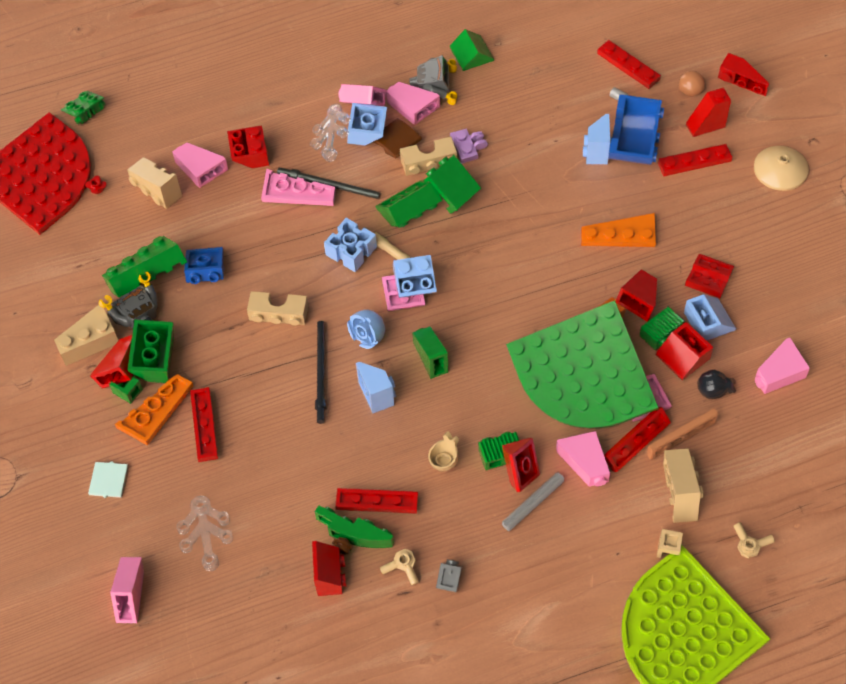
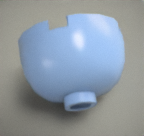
(366, 327)

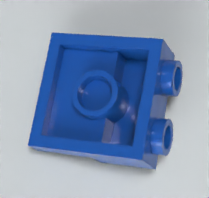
(204, 265)

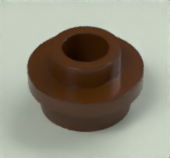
(343, 544)

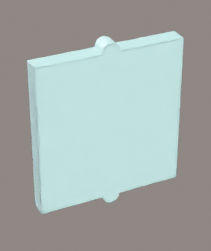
(108, 479)

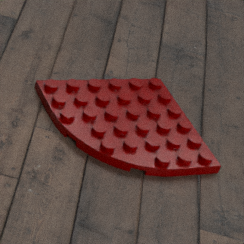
(43, 173)

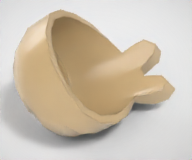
(444, 453)

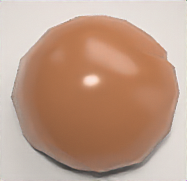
(691, 83)

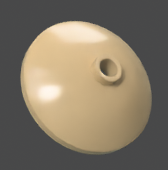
(781, 168)

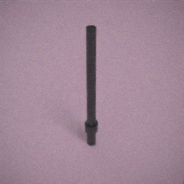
(320, 402)

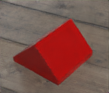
(521, 463)

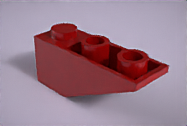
(741, 73)

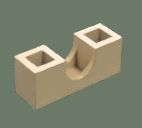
(416, 161)
(292, 312)

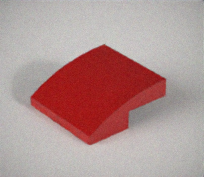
(709, 275)

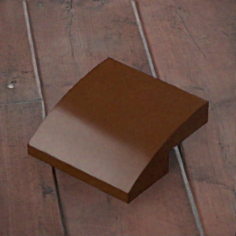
(397, 136)

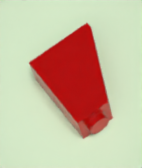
(710, 113)
(639, 295)
(114, 365)

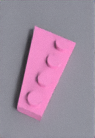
(284, 189)

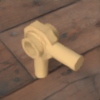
(748, 545)
(405, 561)

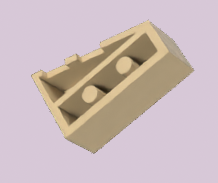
(155, 182)
(86, 337)
(683, 484)

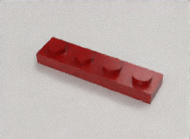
(628, 64)
(694, 160)
(204, 424)
(636, 439)
(376, 500)

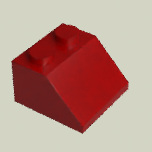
(327, 569)

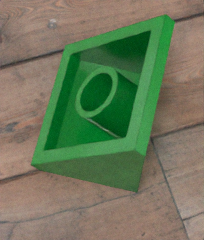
(470, 50)

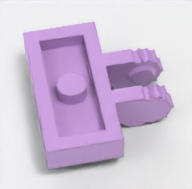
(464, 144)

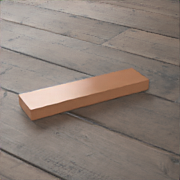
(682, 434)

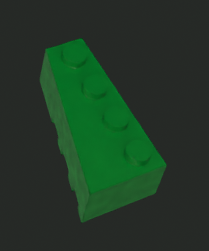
(154, 258)

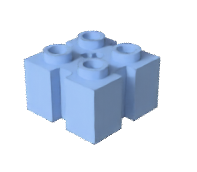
(350, 244)

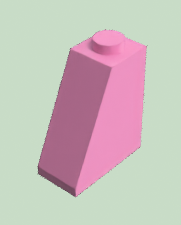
(362, 95)
(412, 101)
(199, 163)
(781, 368)
(585, 457)
(127, 589)

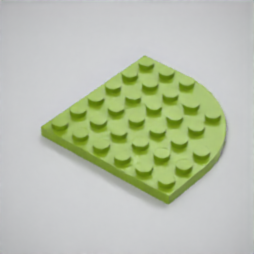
(685, 626)

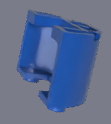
(636, 130)

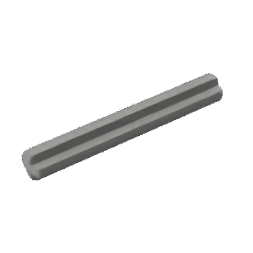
(533, 501)

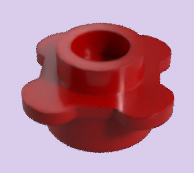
(96, 185)

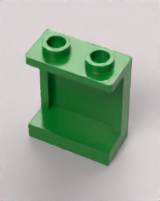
(452, 182)

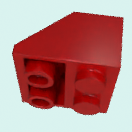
(248, 147)
(684, 351)

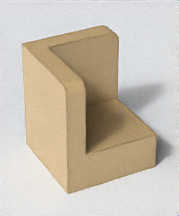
(669, 542)

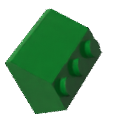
(409, 203)
(151, 350)

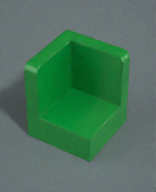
(127, 390)

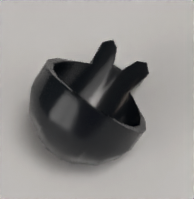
(715, 384)

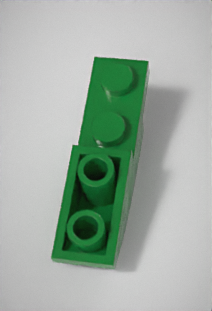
(360, 533)

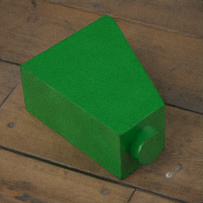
(431, 352)

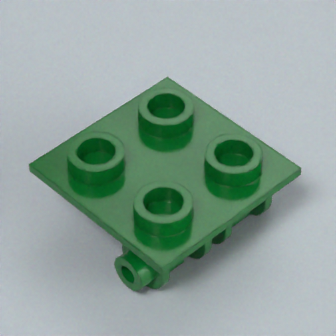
(83, 105)

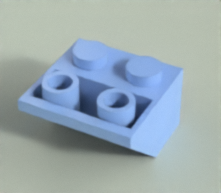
(414, 276)
(708, 317)

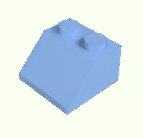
(366, 123)
(597, 141)
(376, 386)

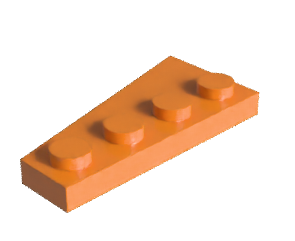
(626, 232)
(156, 410)

